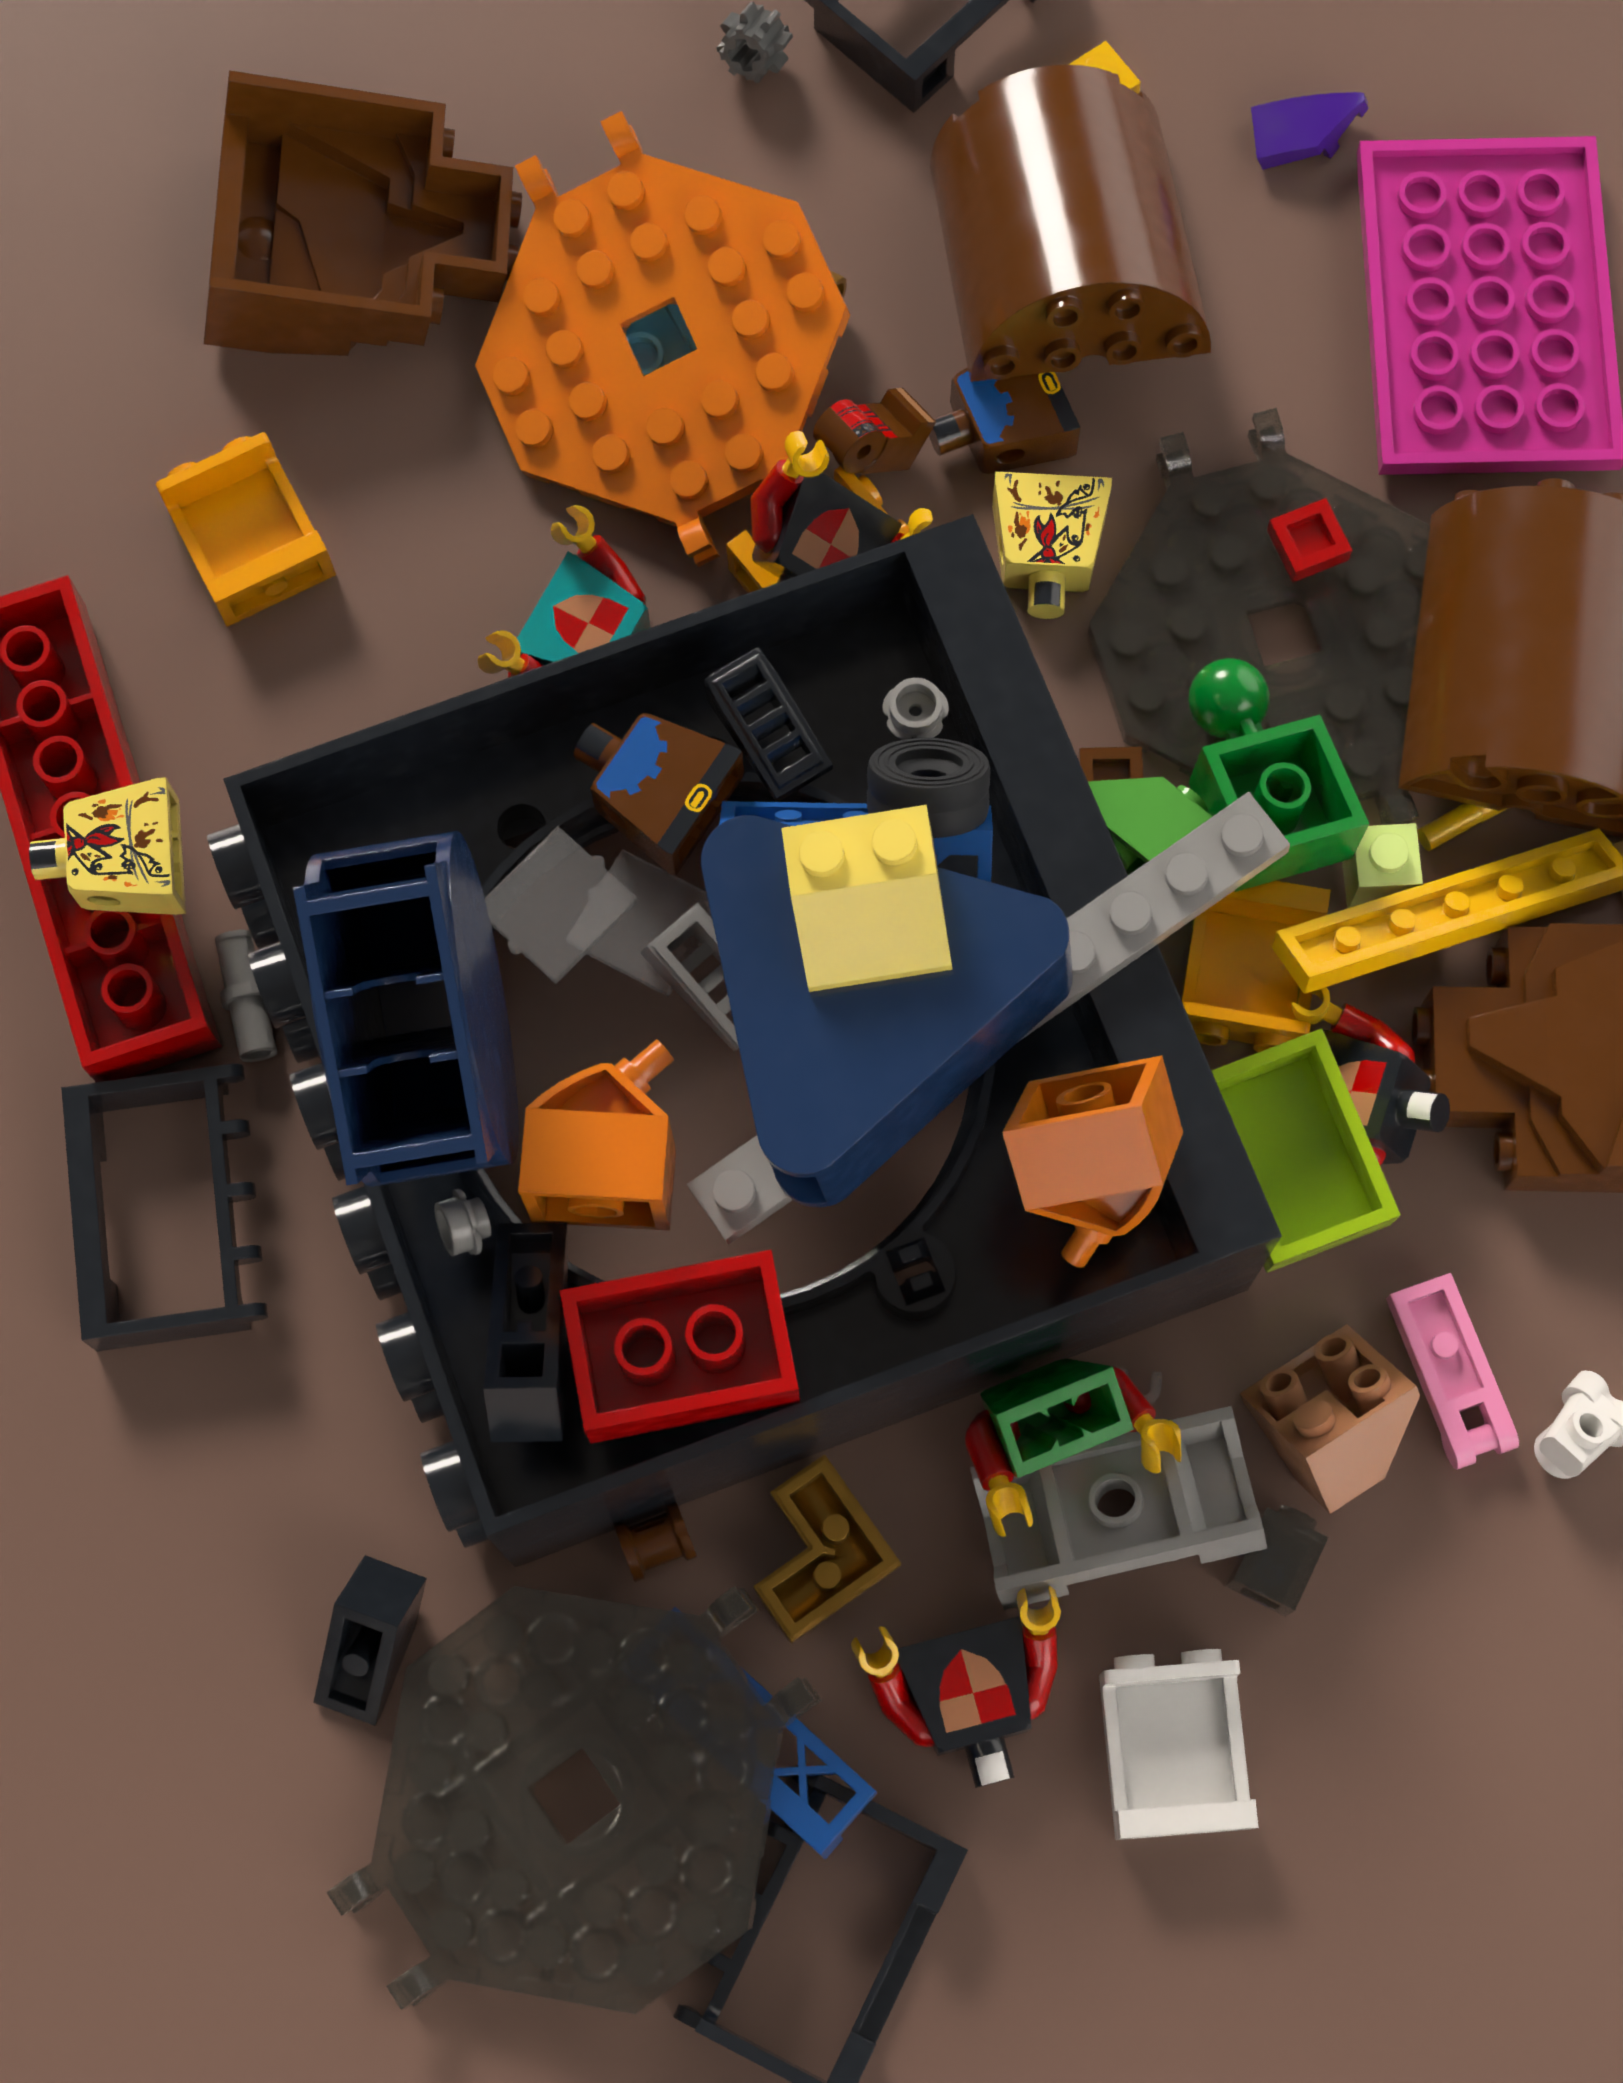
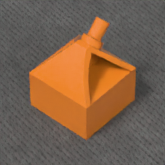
(601, 1148)
(1094, 1149)

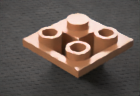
(1335, 1416)

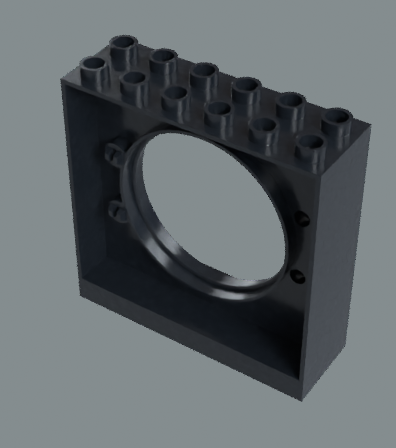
(859, 1342)

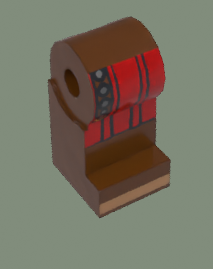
(875, 434)

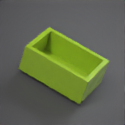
(1306, 1147)

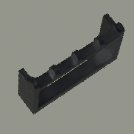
(911, 78)
(86, 1149)
(892, 1973)

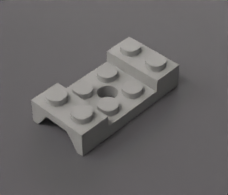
(1181, 1512)

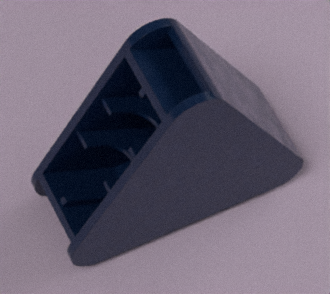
(866, 1066)

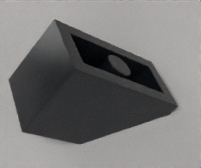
(368, 1639)

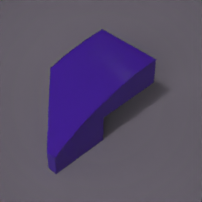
(1303, 126)

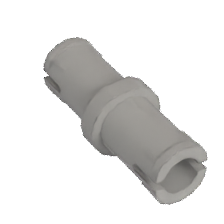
(242, 998)

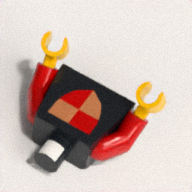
(812, 520)
(1380, 1077)
(970, 1686)

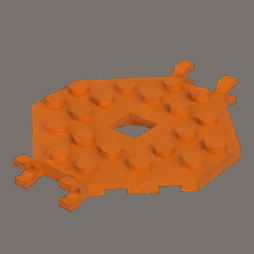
(617, 252)

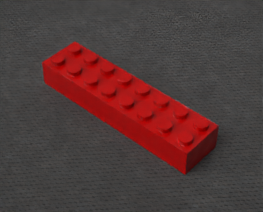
(120, 974)

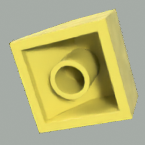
(867, 898)

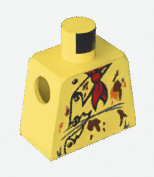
(1048, 534)
(119, 850)

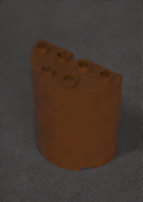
(1064, 227)
(1522, 656)

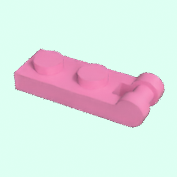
(1452, 1369)

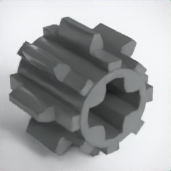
(754, 42)

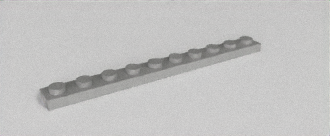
(1103, 940)

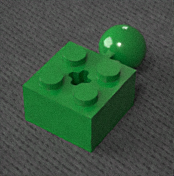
(1285, 768)

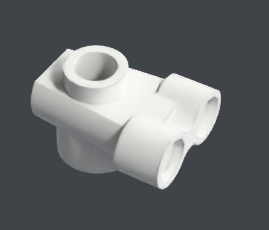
(1582, 1429)

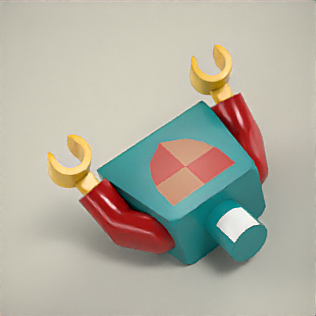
(583, 607)

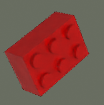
(679, 1346)

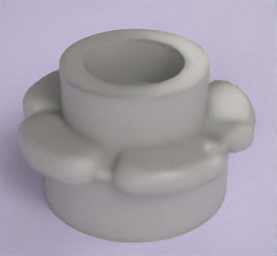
(917, 693)
(462, 1223)

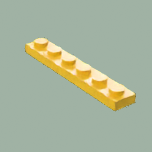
(1449, 910)

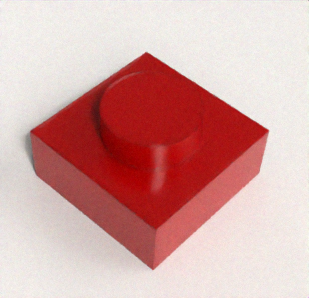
(1309, 540)

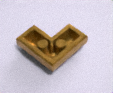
(841, 1555)

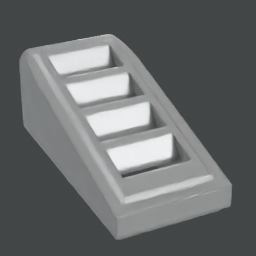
(677, 975)

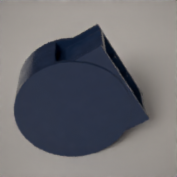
(409, 1010)

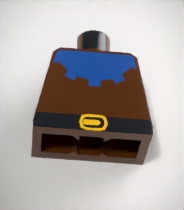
(1008, 421)
(660, 784)

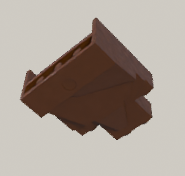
(347, 220)
(1537, 1056)

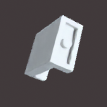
(1175, 1746)

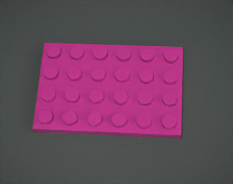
(1489, 306)

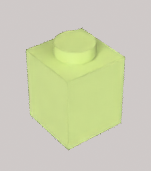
(1383, 863)

